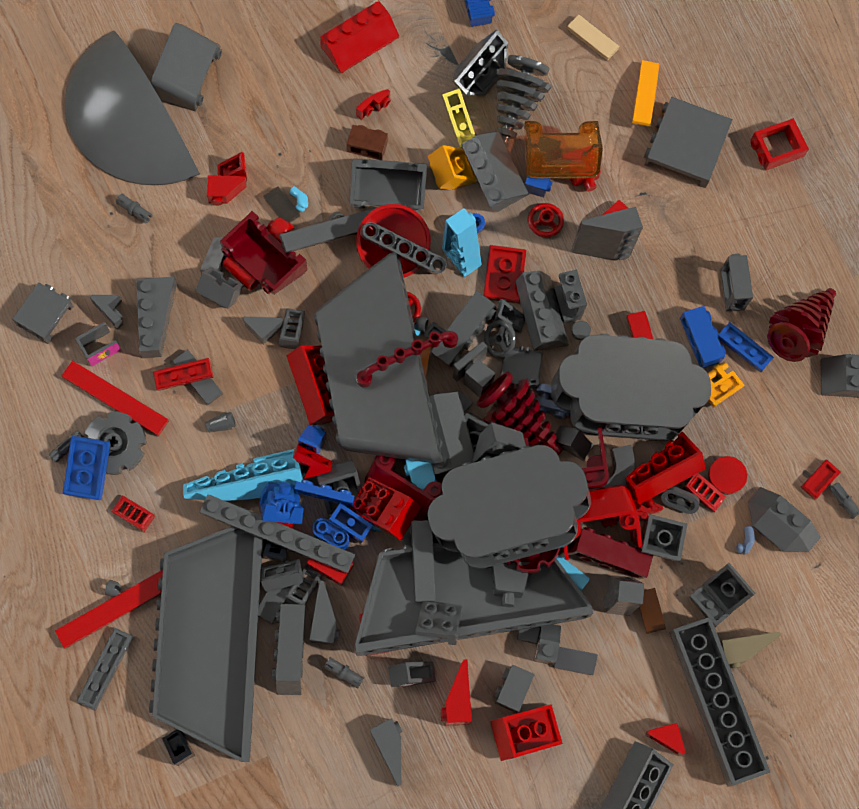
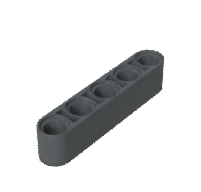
(410, 255)

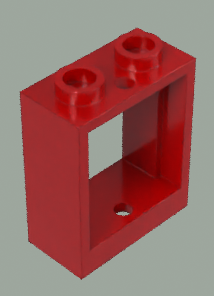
(794, 137)

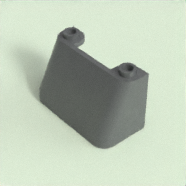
(184, 67)
(387, 183)

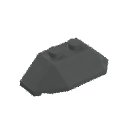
(479, 68)
(781, 522)

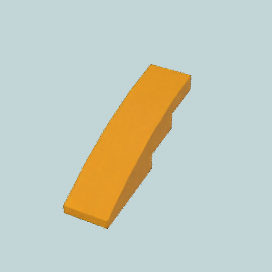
(645, 93)

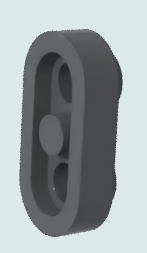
(680, 499)

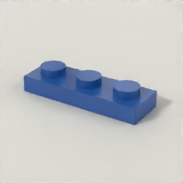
(745, 347)
(324, 492)

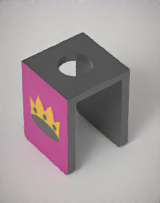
(91, 336)

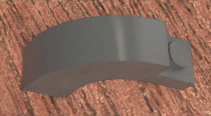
(623, 465)

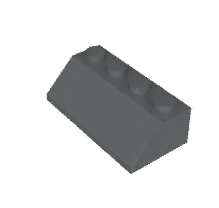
(495, 170)
(541, 310)
(451, 432)
(638, 779)

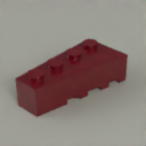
(610, 553)

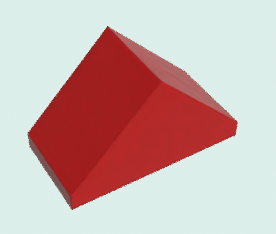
(233, 166)
(669, 737)

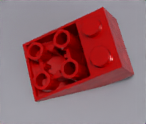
(385, 508)

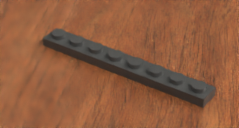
(277, 534)

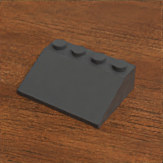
(609, 235)

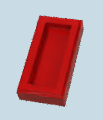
(820, 479)

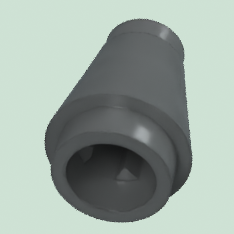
(221, 422)

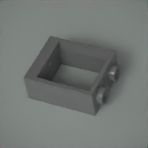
(736, 282)

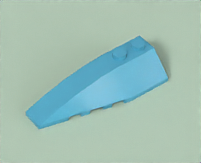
(248, 480)

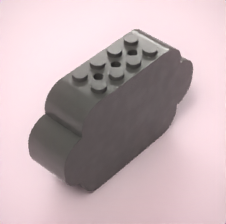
(630, 387)
(509, 506)

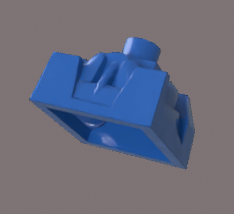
(281, 503)

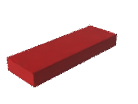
(183, 374)

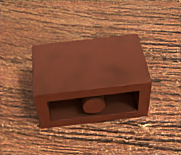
(367, 142)

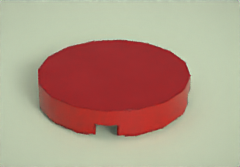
(728, 475)

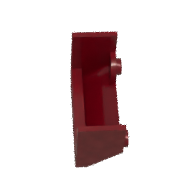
(597, 469)
(381, 472)

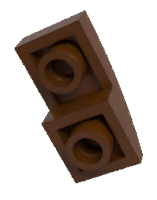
(652, 612)

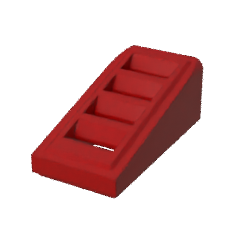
(709, 487)
(145, 522)

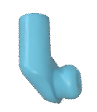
(301, 197)

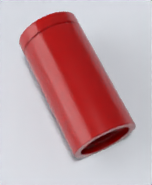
(240, 273)

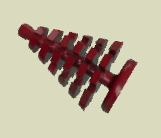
(801, 327)
(517, 410)

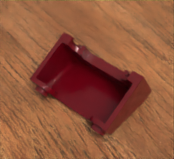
(262, 255)

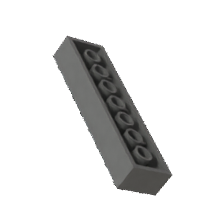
(719, 702)

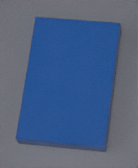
(86, 467)

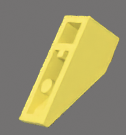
(458, 115)

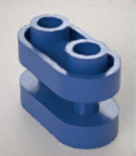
(330, 533)

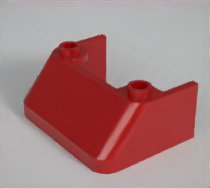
(609, 503)

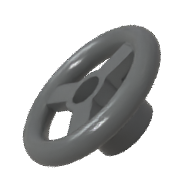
(504, 338)

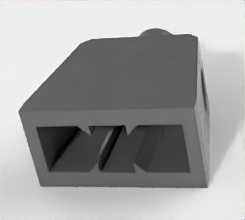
(508, 582)

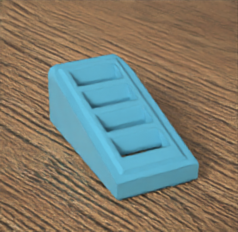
(576, 575)

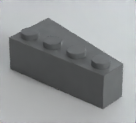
(154, 306)
(466, 325)
(623, 595)
(290, 649)

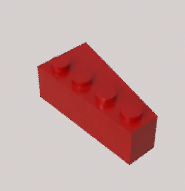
(666, 469)

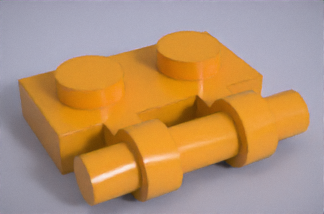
(725, 386)

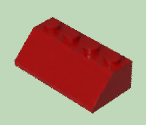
(359, 37)
(311, 381)

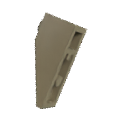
(742, 649)

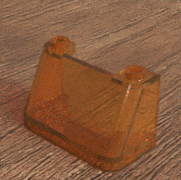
(563, 153)

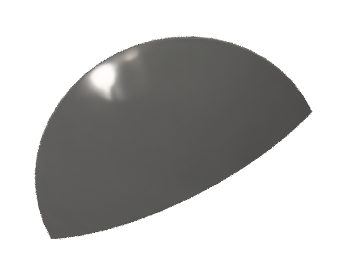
(122, 120)

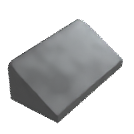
(214, 256)

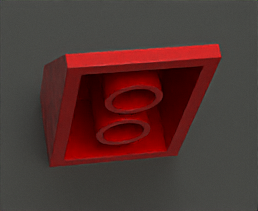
(457, 705)
(526, 732)

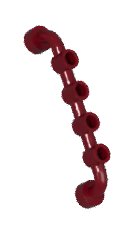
(448, 338)

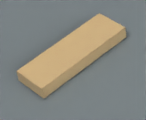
(593, 37)

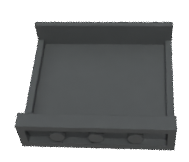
(688, 140)

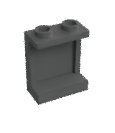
(570, 296)
(42, 311)

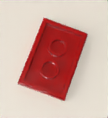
(502, 271)

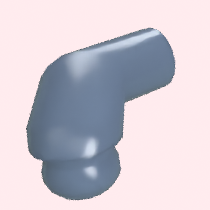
(748, 543)

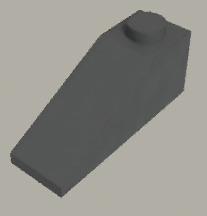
(324, 624)
(389, 744)

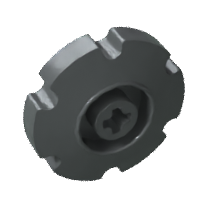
(129, 437)

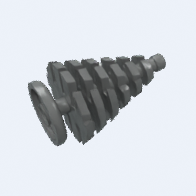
(519, 92)

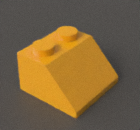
(451, 168)

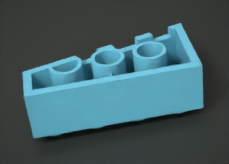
(461, 242)

